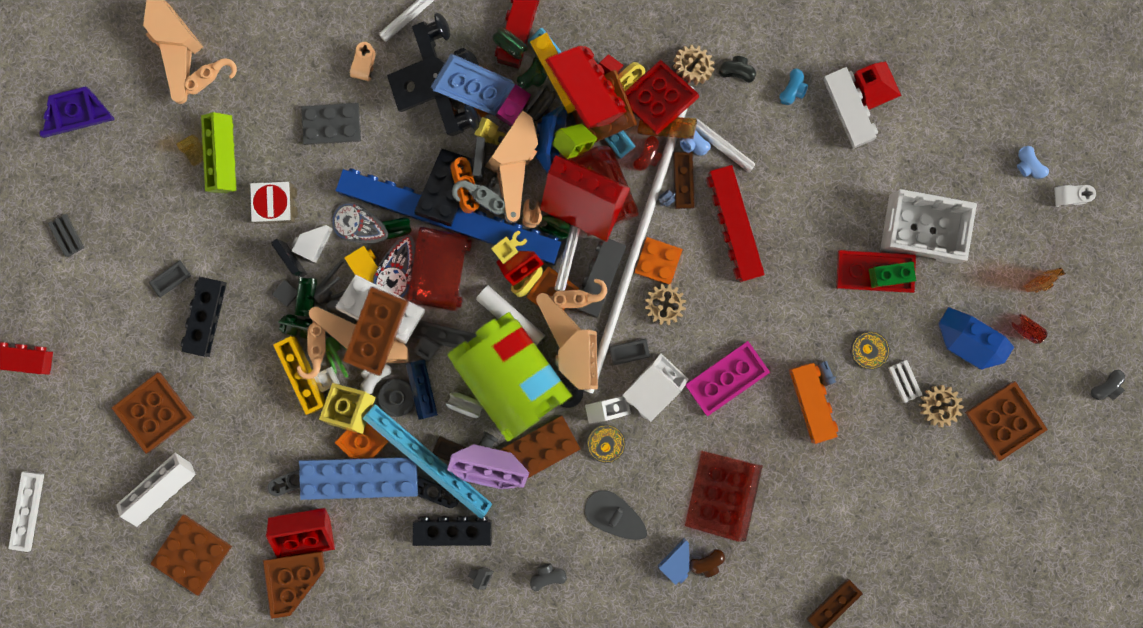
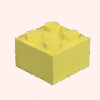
(346, 408)

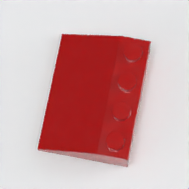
(586, 86)
(583, 197)

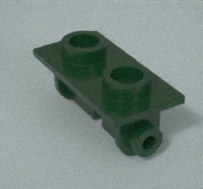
(305, 294)
(291, 324)

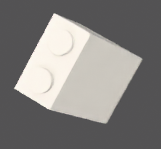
(655, 388)

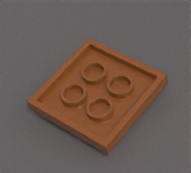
(622, 123)
(153, 412)
(1006, 421)
(191, 555)

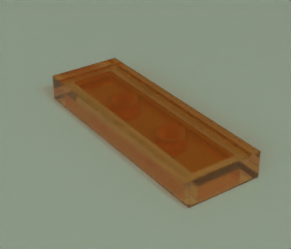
(678, 128)

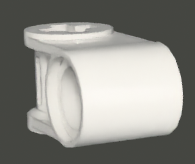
(1072, 195)

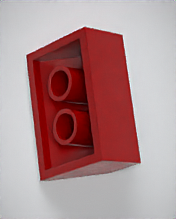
(300, 533)

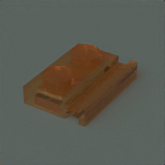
(1044, 281)

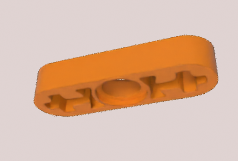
(468, 176)

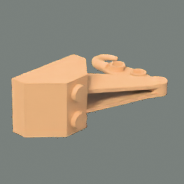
(177, 46)
(342, 332)
(577, 347)

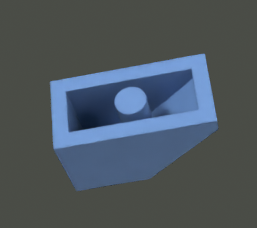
(676, 563)

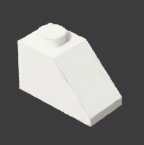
(311, 243)
(607, 409)

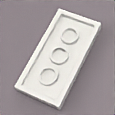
(354, 299)

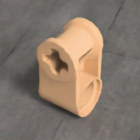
(363, 65)

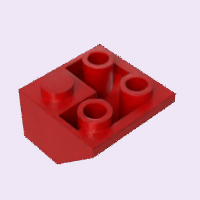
(876, 85)

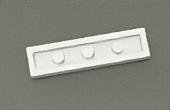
(26, 511)

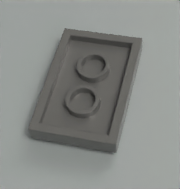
(331, 123)

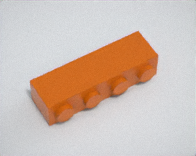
(813, 403)

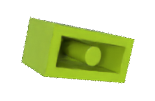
(573, 140)

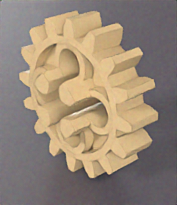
(683, 65)
(670, 313)
(945, 396)

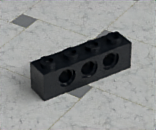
(212, 310)
(422, 537)

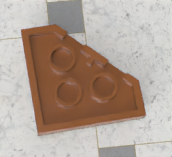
(291, 580)

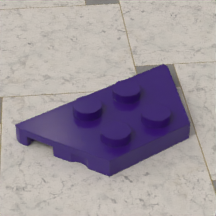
(73, 111)

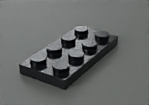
(437, 198)

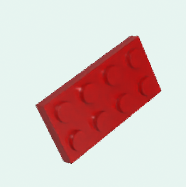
(855, 265)

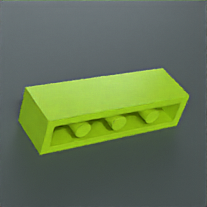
(218, 153)

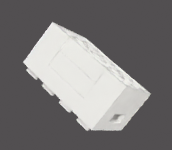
(950, 218)

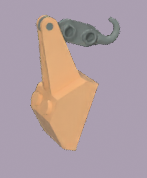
(509, 162)

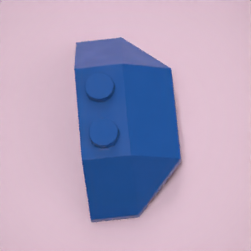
(550, 125)
(973, 340)

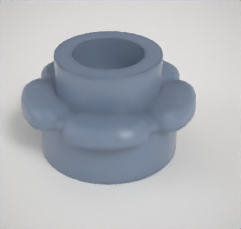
(666, 198)

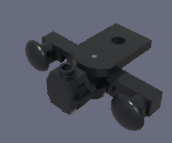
(424, 74)

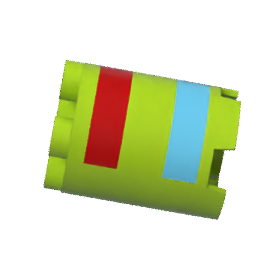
(508, 375)

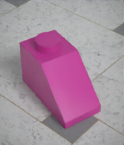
(513, 105)

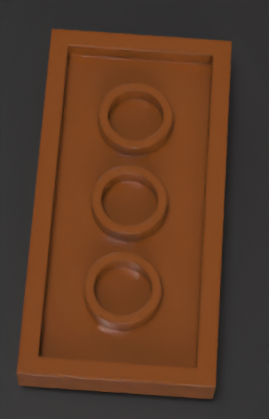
(375, 331)
(544, 446)

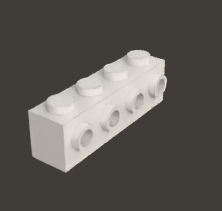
(850, 107)
(155, 490)

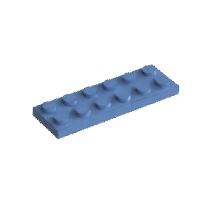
(358, 478)

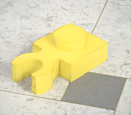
(489, 131)
(507, 248)

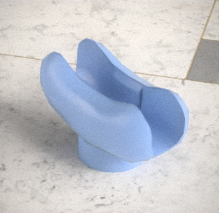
(697, 145)
(1030, 164)

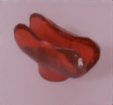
(649, 155)
(1030, 330)

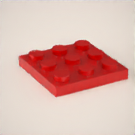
(660, 97)

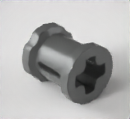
(487, 440)

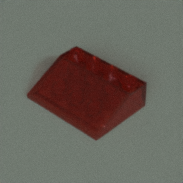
(723, 496)

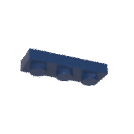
(421, 389)

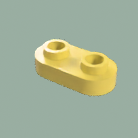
(628, 78)
(523, 287)

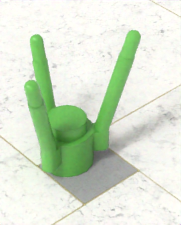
(332, 347)

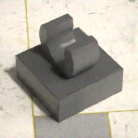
(481, 577)

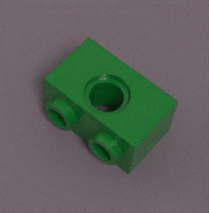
(892, 274)

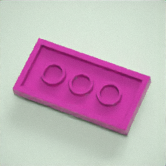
(727, 378)

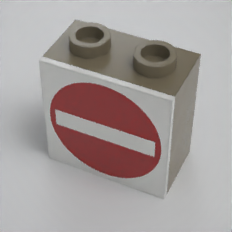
(273, 203)

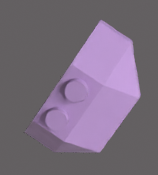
(488, 467)

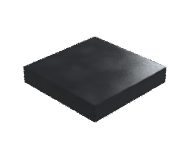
(288, 258)

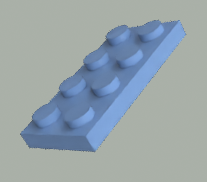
(472, 85)

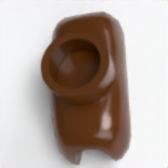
(708, 565)

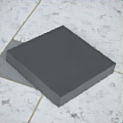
(480, 158)

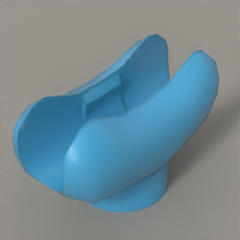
(795, 88)

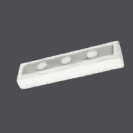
(498, 307)

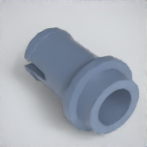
(826, 374)

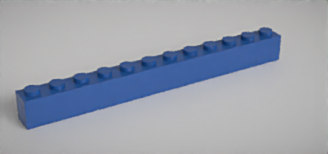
(470, 224)

